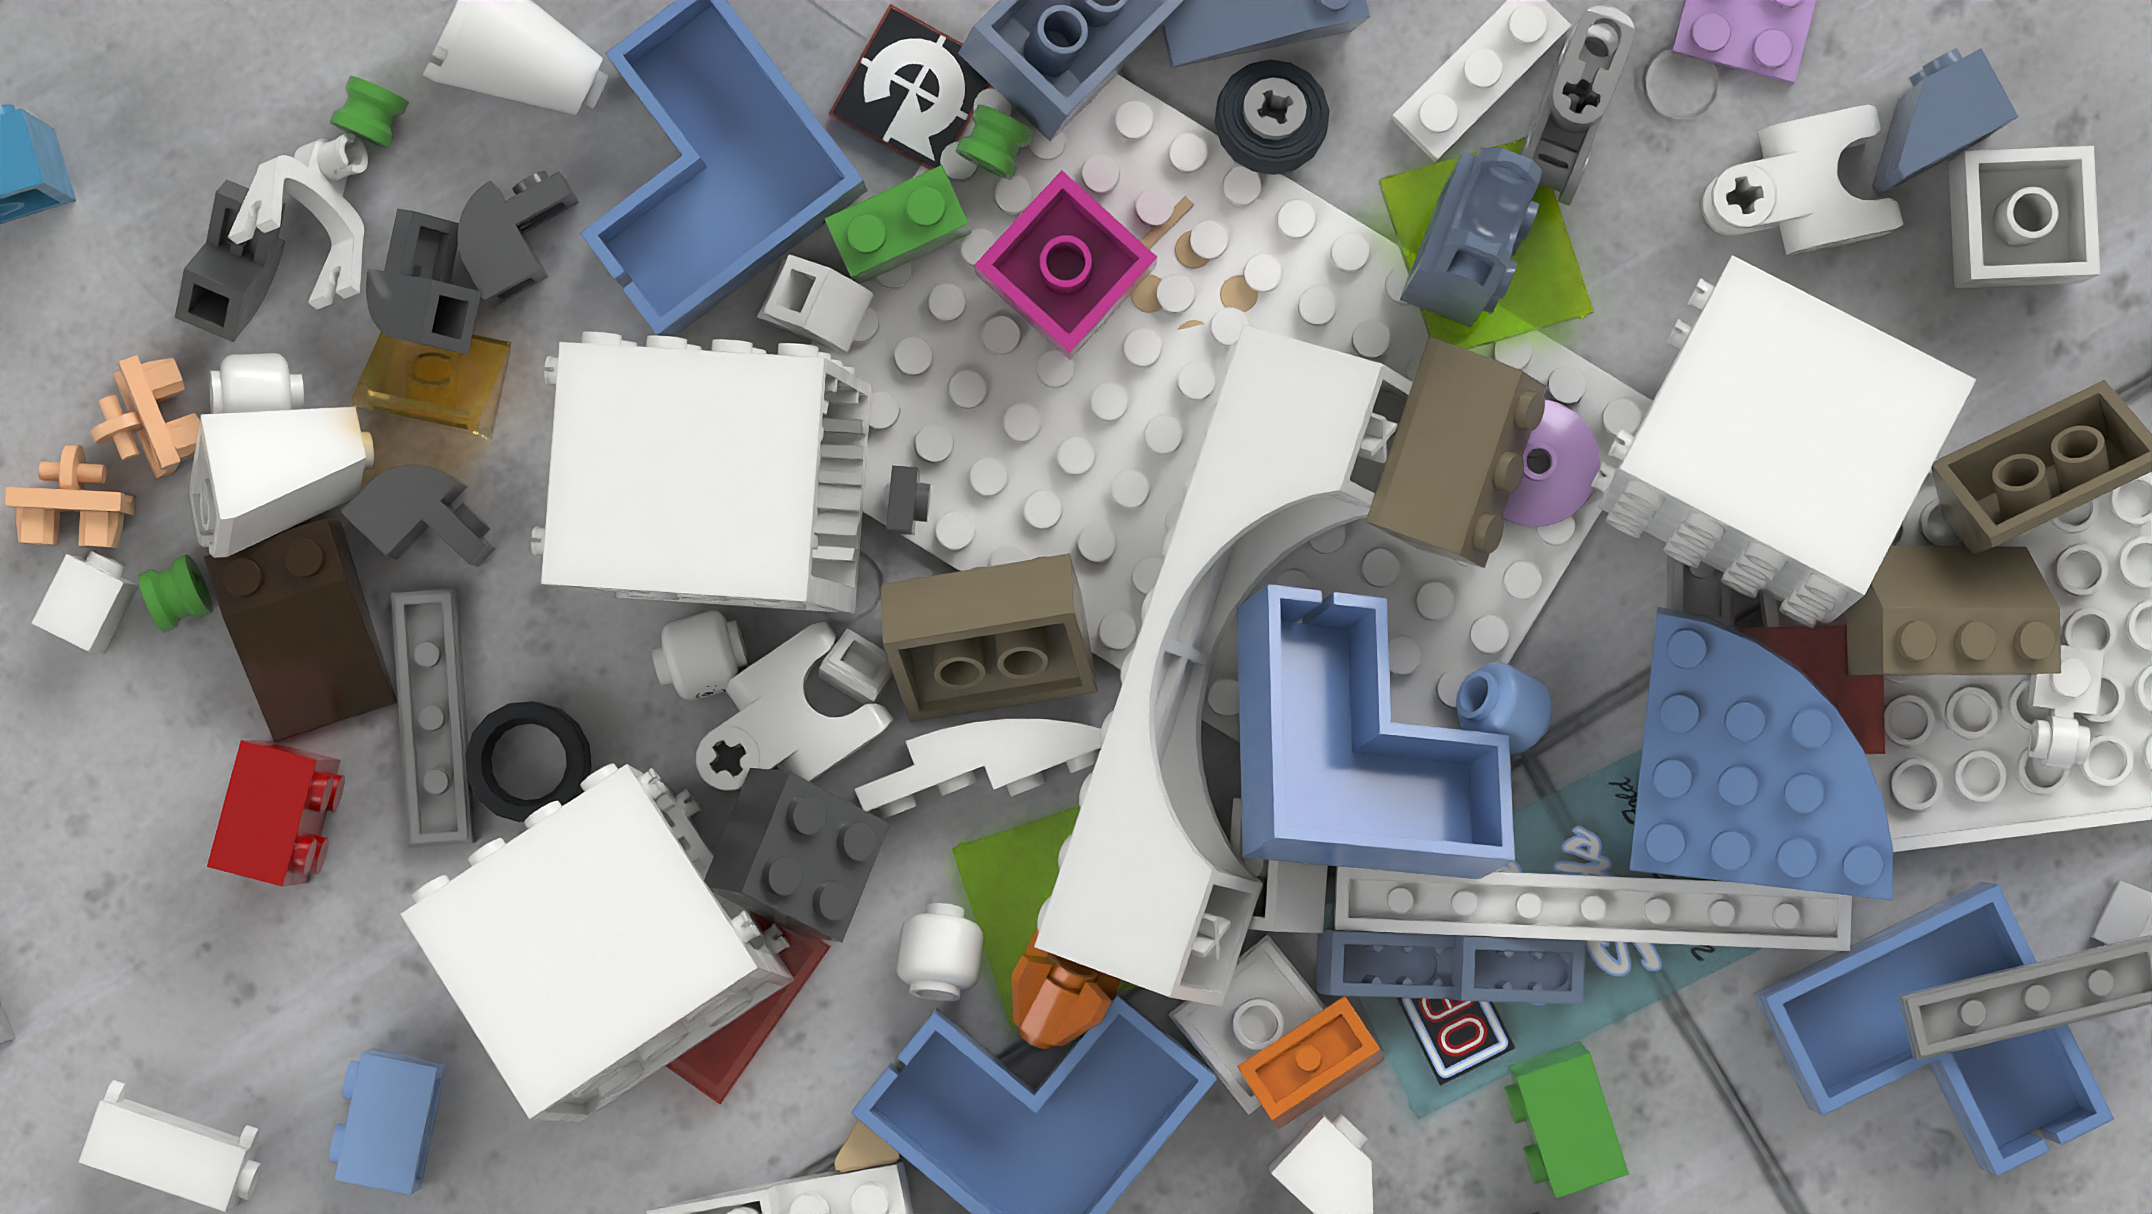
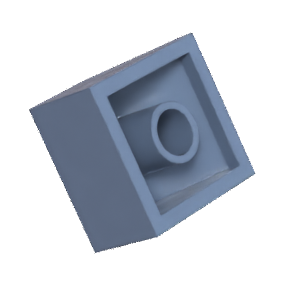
(1945, 112)

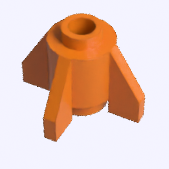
(1057, 997)

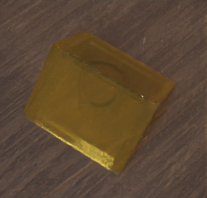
(435, 384)

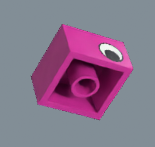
(1065, 265)

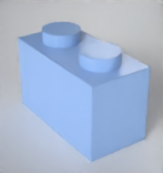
(387, 1120)

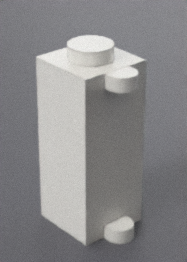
(171, 1152)

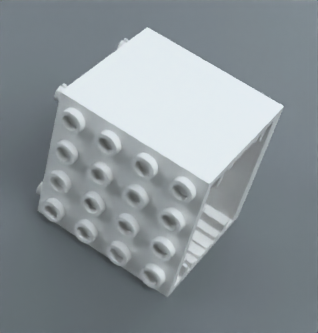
(1782, 444)
(705, 473)
(595, 944)

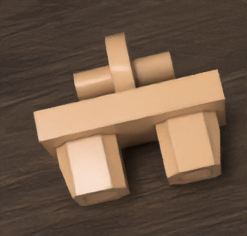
(141, 390)
(99, 511)

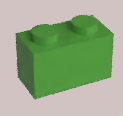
(898, 225)
(1566, 1120)

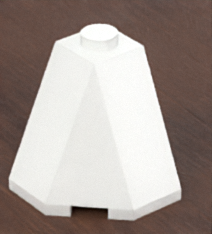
(273, 472)

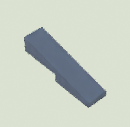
(1450, 967)

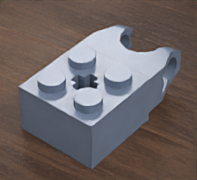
(1473, 235)

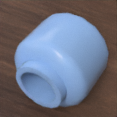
(1505, 702)

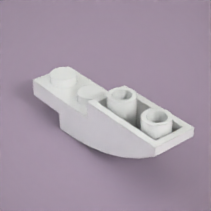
(1007, 748)
(859, 1191)

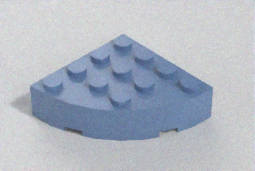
(1752, 771)

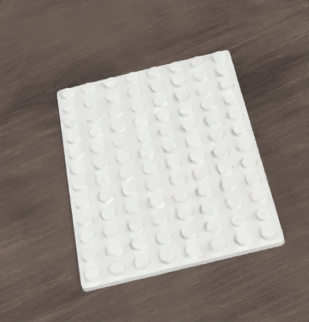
(1096, 448)

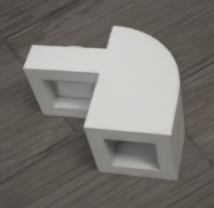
(815, 303)

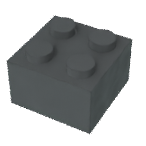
(796, 854)

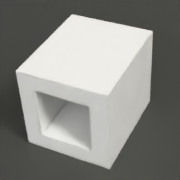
(86, 601)

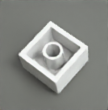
(2024, 217)

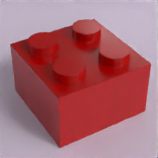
(276, 813)

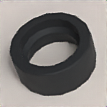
(491, 730)

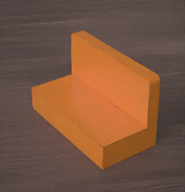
(1311, 1062)

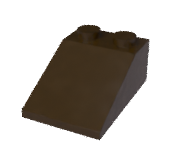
(302, 628)

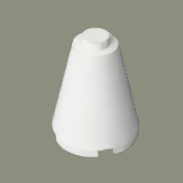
(517, 55)

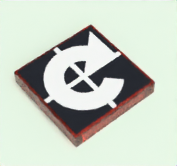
(910, 89)

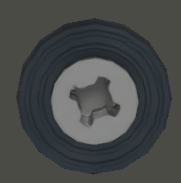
(1263, 138)

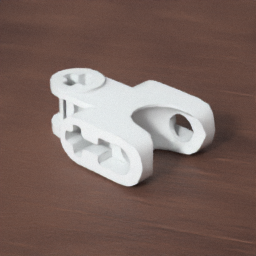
(1800, 186)
(780, 724)

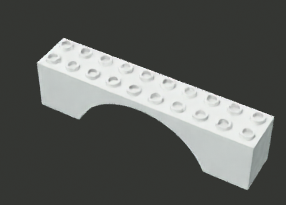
(1148, 870)

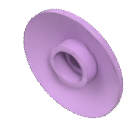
(1568, 480)

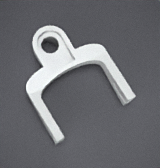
(318, 182)

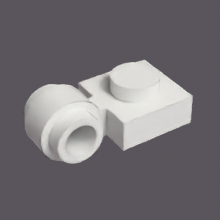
(2076, 690)

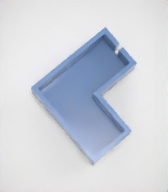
(749, 174)
(1330, 769)
(1848, 1034)
(1042, 1148)

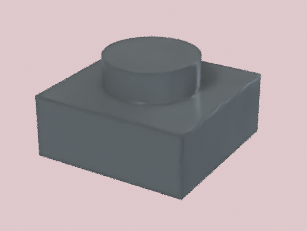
(907, 500)

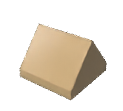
(864, 1150)

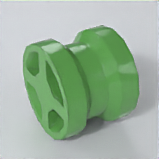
(369, 112)
(995, 141)
(175, 593)

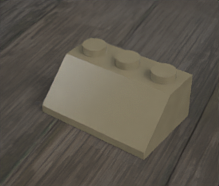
(1457, 453)
(2041, 467)
(1955, 615)
(988, 637)

